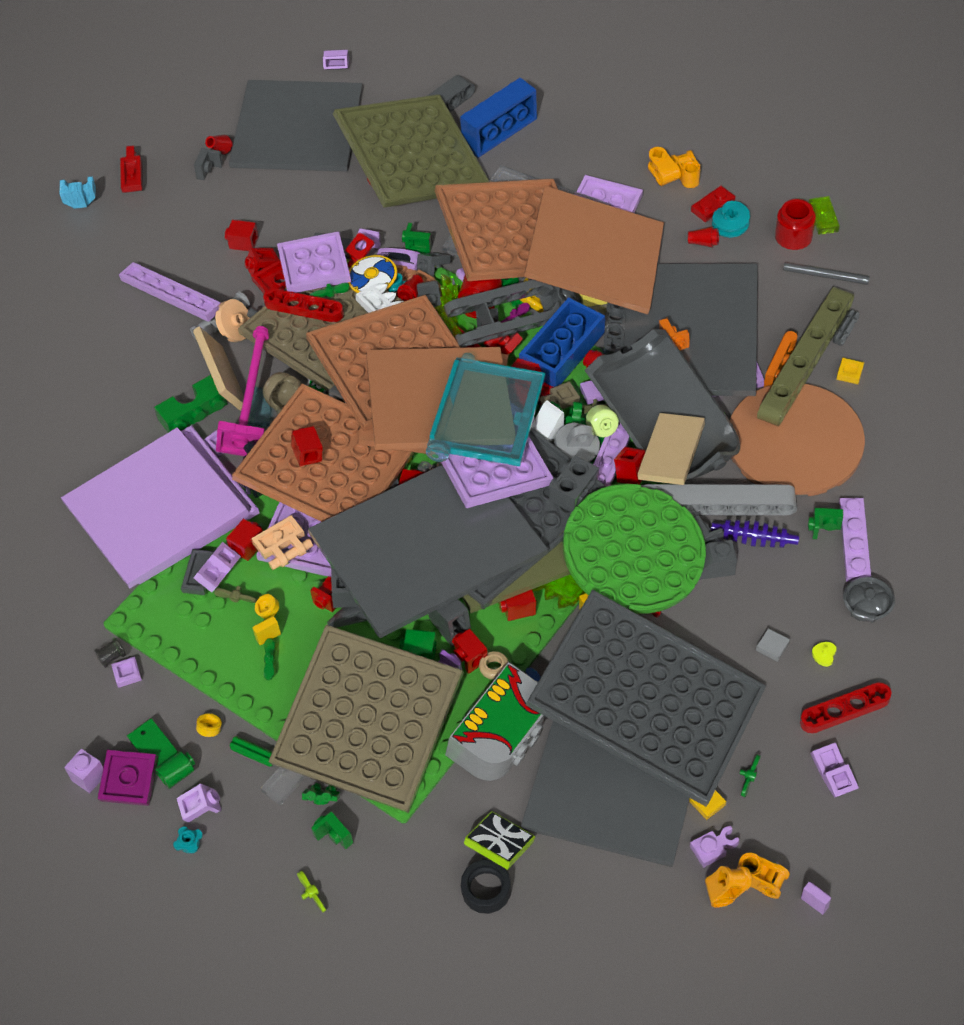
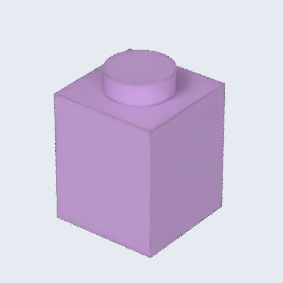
(85, 770)

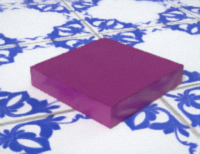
(127, 777)

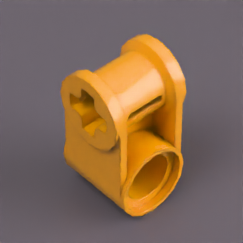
(663, 166)
(689, 169)
(764, 874)
(727, 885)

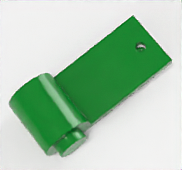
(171, 764)

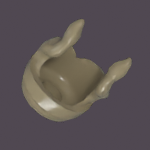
(279, 389)

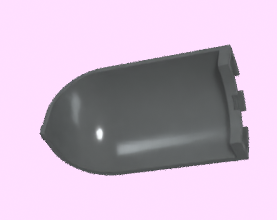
(660, 380)

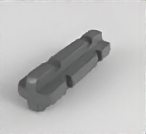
(846, 327)

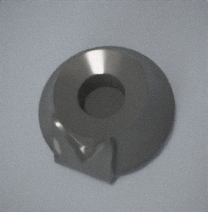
(868, 599)

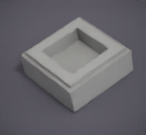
(772, 645)

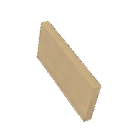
(219, 368)
(671, 449)

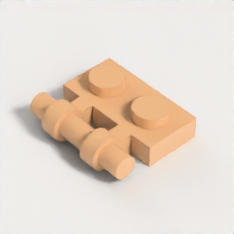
(277, 538)

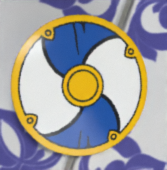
(372, 271)

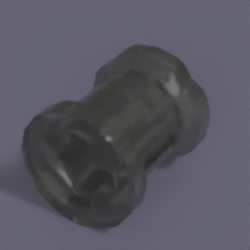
(109, 652)

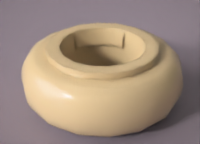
(492, 657)

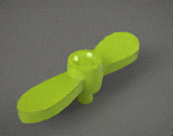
(310, 891)

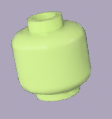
(602, 420)

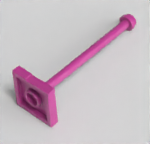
(233, 436)

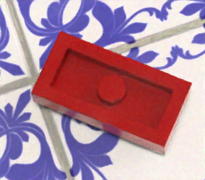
(710, 203)

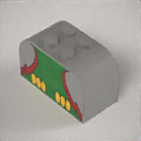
(497, 727)

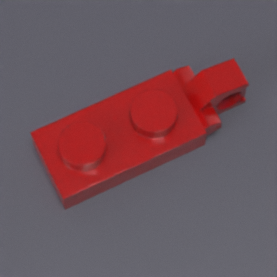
(131, 171)

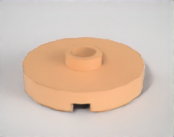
(230, 317)

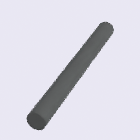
(821, 272)

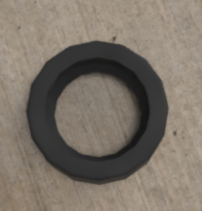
(487, 867)

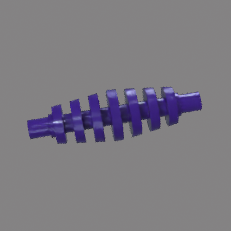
(755, 533)

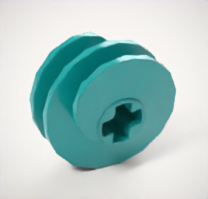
(731, 219)

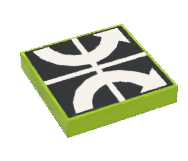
(499, 840)

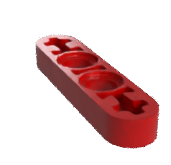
(327, 311)
(847, 711)

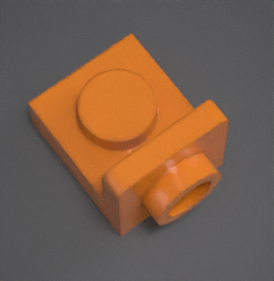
(680, 338)

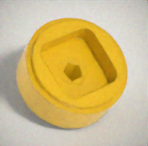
(266, 606)
(208, 725)

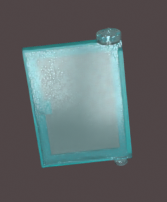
(485, 412)

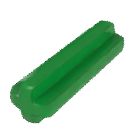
(251, 750)

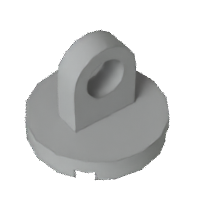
(577, 440)

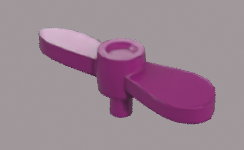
(521, 310)

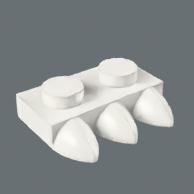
(375, 298)

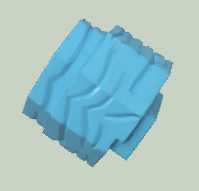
(76, 194)

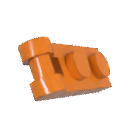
(780, 358)

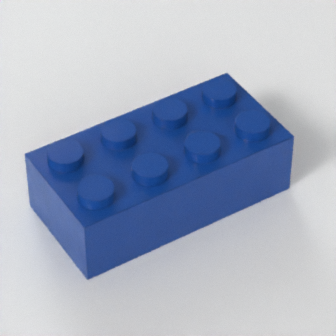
(499, 117)
(564, 340)

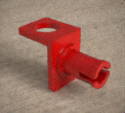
(355, 255)

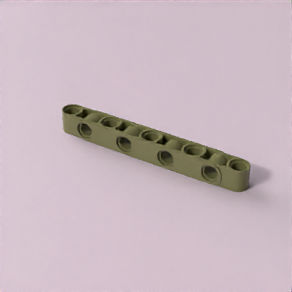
(805, 356)

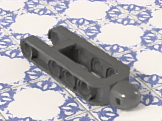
(549, 295)

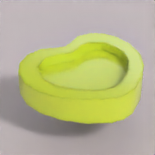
(824, 653)

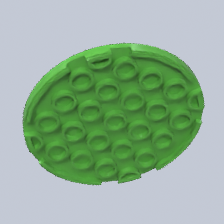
(634, 547)

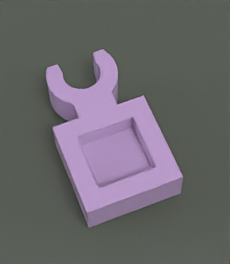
(711, 848)

